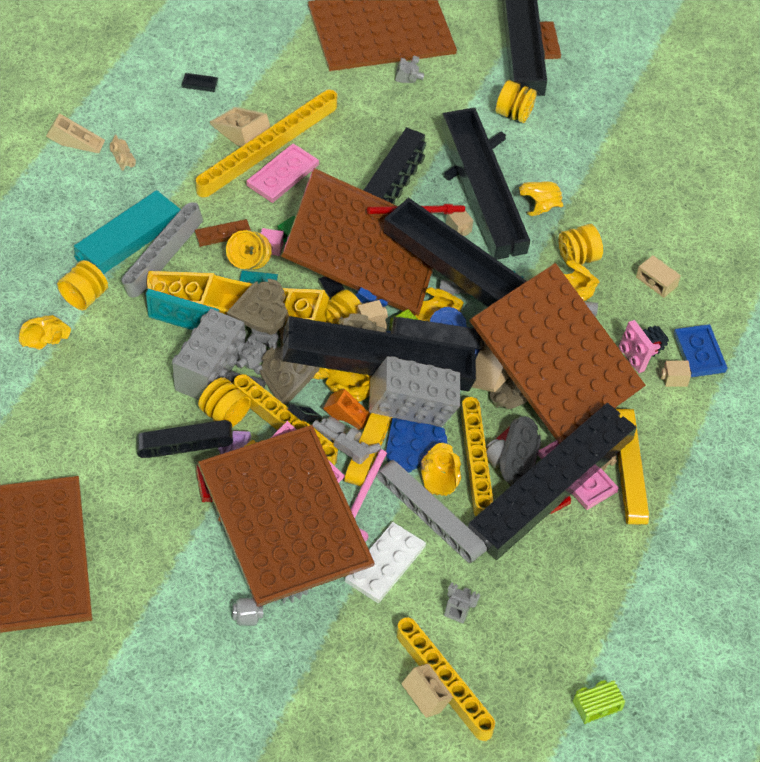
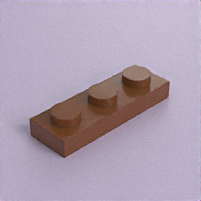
(550, 40)
(220, 233)

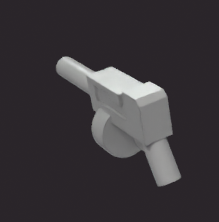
(349, 443)

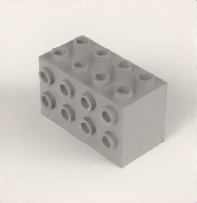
(208, 353)
(414, 392)

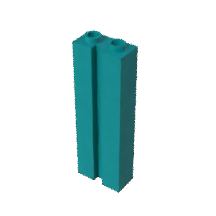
(127, 232)

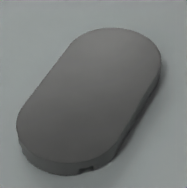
(520, 449)

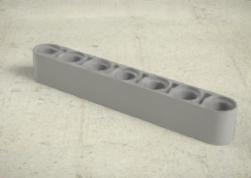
(162, 248)
(431, 511)

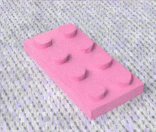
(282, 173)
(594, 489)

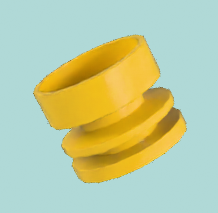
(516, 101)
(581, 244)
(239, 250)
(82, 285)
(341, 305)
(224, 401)

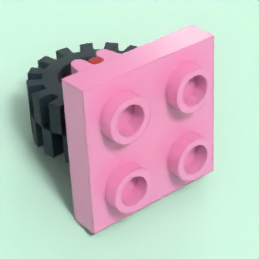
(641, 344)

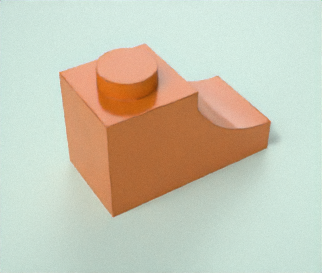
(347, 409)

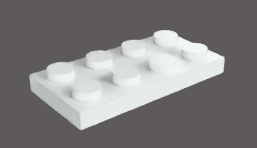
(392, 557)

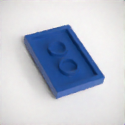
(701, 350)

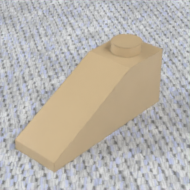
(73, 135)

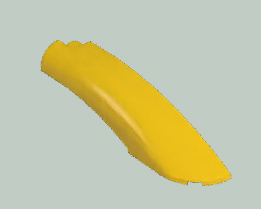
(225, 292)

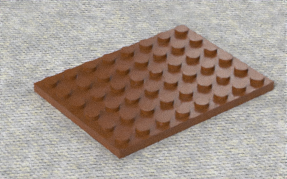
(379, 31)
(349, 245)
(556, 352)
(285, 515)
(42, 555)

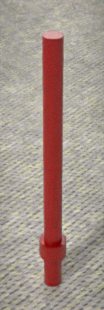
(446, 209)

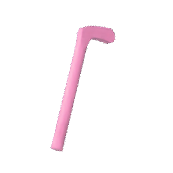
(366, 486)

